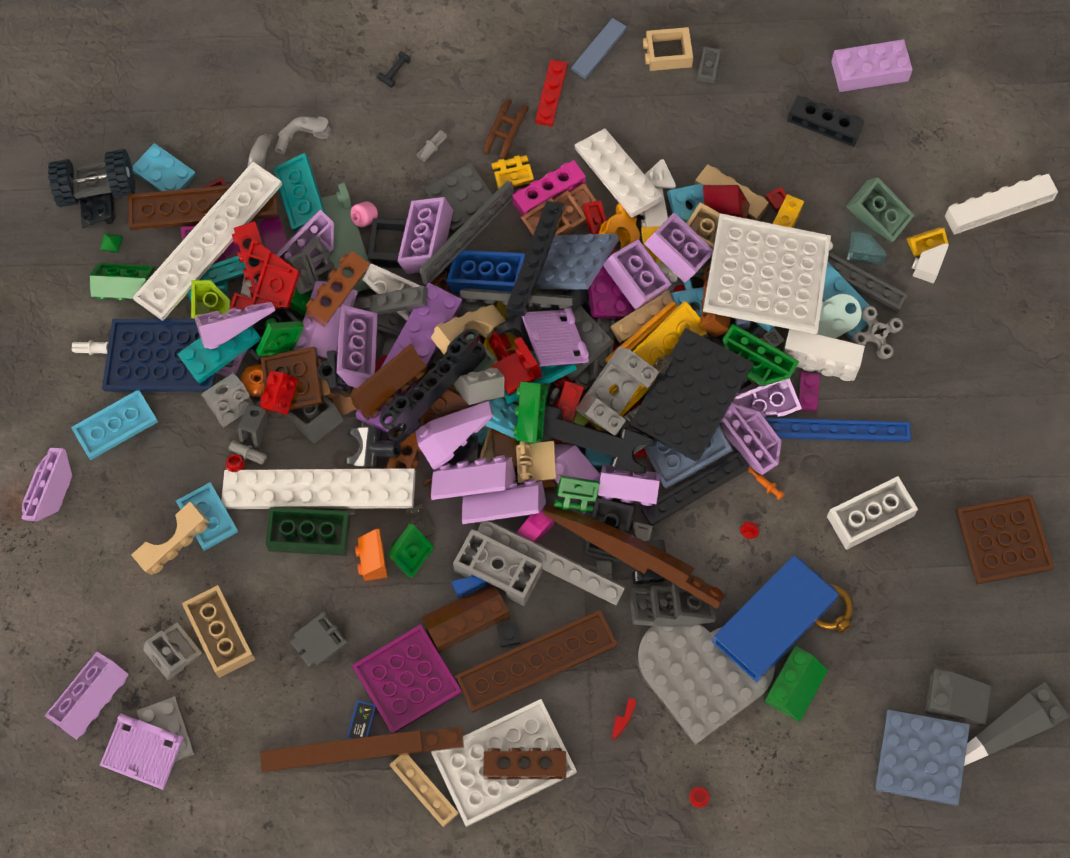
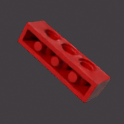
(242, 234)

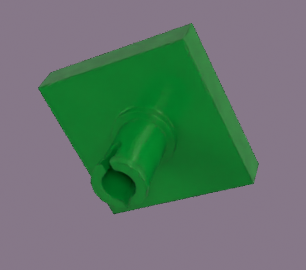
(279, 337)
(410, 550)

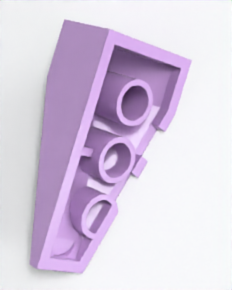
(219, 328)
(769, 400)
(444, 435)

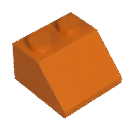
(371, 555)

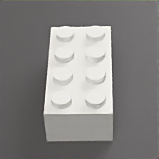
(824, 354)
(872, 512)

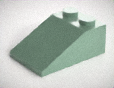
(880, 209)

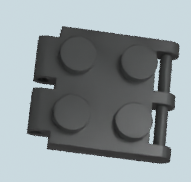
(318, 641)

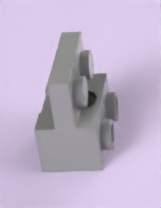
(228, 399)
(171, 650)

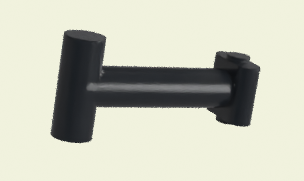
(387, 79)

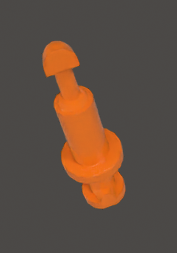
(771, 487)

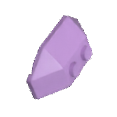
(318, 225)
(752, 438)
(574, 464)
(47, 486)

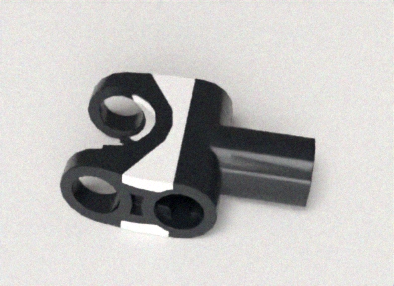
(371, 448)

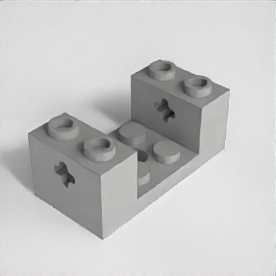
(627, 373)
(515, 577)

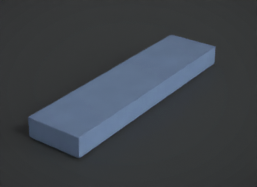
(599, 48)

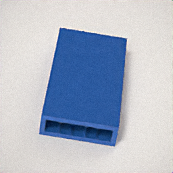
(775, 618)

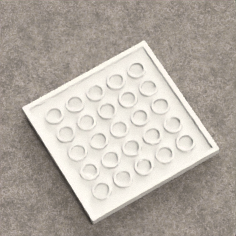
(767, 273)

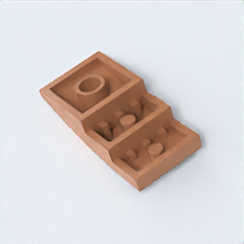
(573, 215)

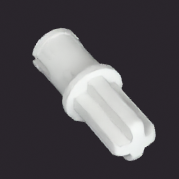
(90, 347)

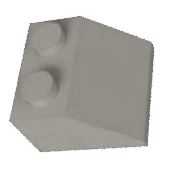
(480, 386)

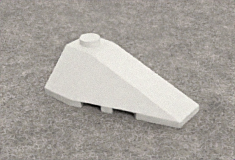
(384, 281)

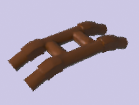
(502, 117)

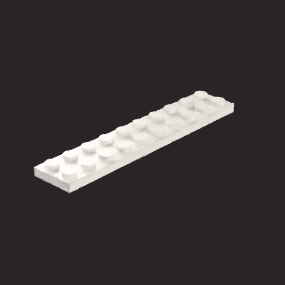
(207, 241)
(319, 488)

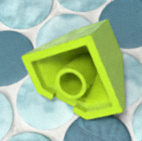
(207, 298)

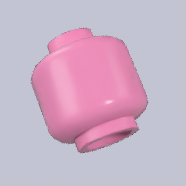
(363, 214)

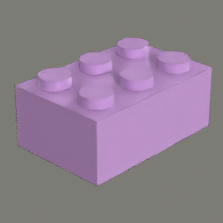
(679, 247)
(636, 274)
(629, 485)

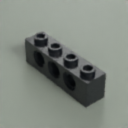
(815, 121)

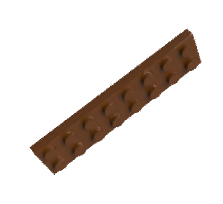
(181, 207)
(536, 661)

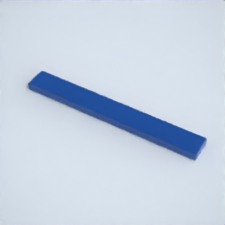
(841, 429)

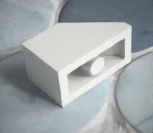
(929, 263)

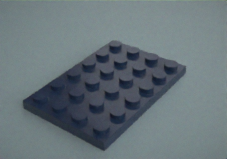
(146, 358)

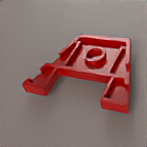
(275, 282)

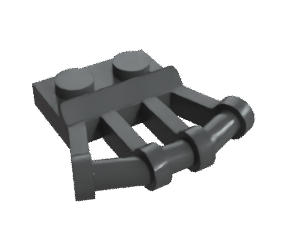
(304, 264)

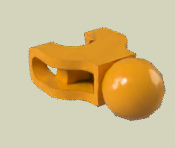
(622, 225)

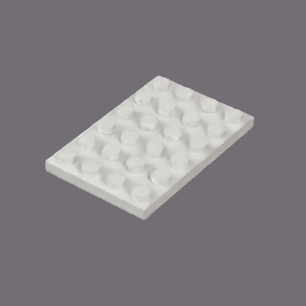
(464, 766)

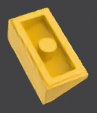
(927, 240)

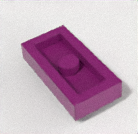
(809, 391)

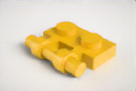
(518, 175)

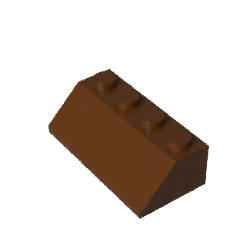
(388, 383)
(465, 617)

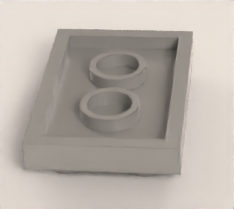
(168, 717)

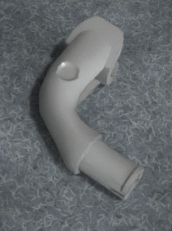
(316, 126)
(259, 150)

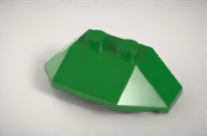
(769, 362)

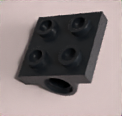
(328, 371)

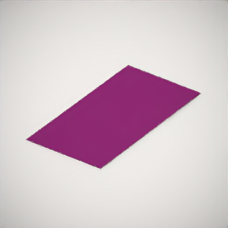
(273, 234)

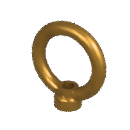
(842, 623)

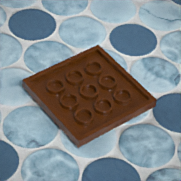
(1004, 539)

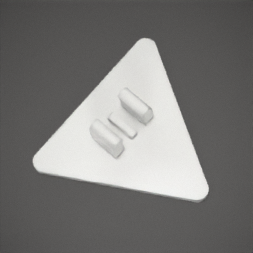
(660, 176)

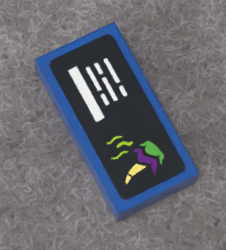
(361, 720)

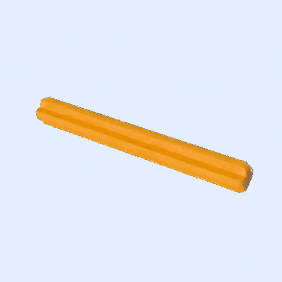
(647, 328)

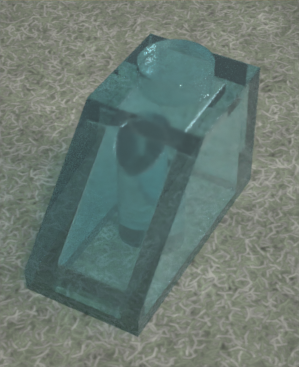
(864, 248)

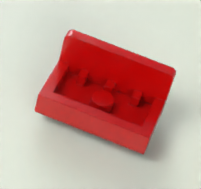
(278, 392)

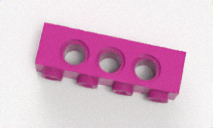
(567, 171)

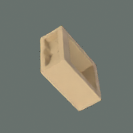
(668, 62)

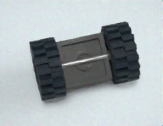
(110, 176)

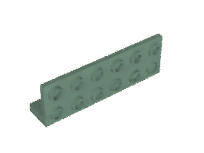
(346, 233)

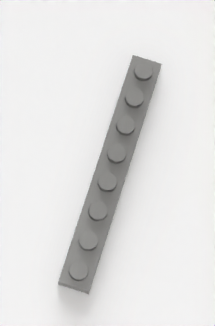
(555, 563)

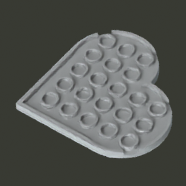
(696, 678)

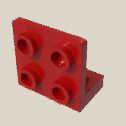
(518, 367)

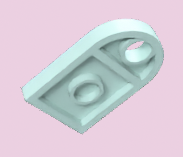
(834, 318)

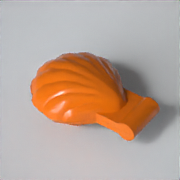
(253, 380)

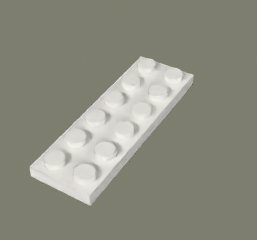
(618, 173)

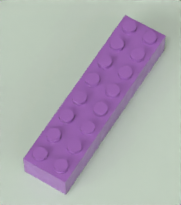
(418, 331)

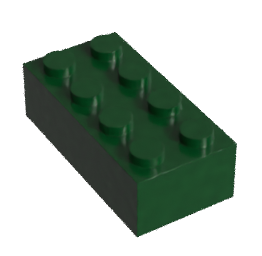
(308, 531)

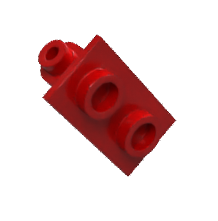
(499, 345)

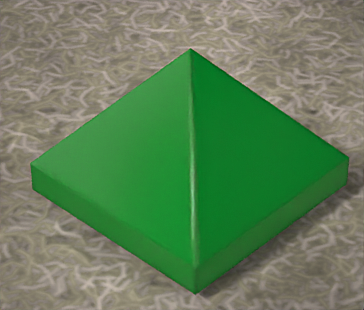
(111, 242)

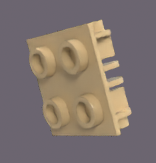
(536, 461)

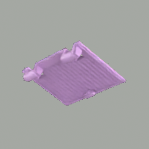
(553, 339)
(141, 751)

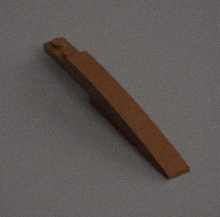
(636, 553)
(361, 749)

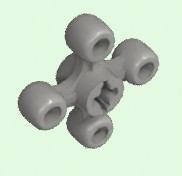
(879, 339)

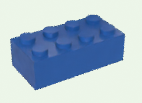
(484, 270)

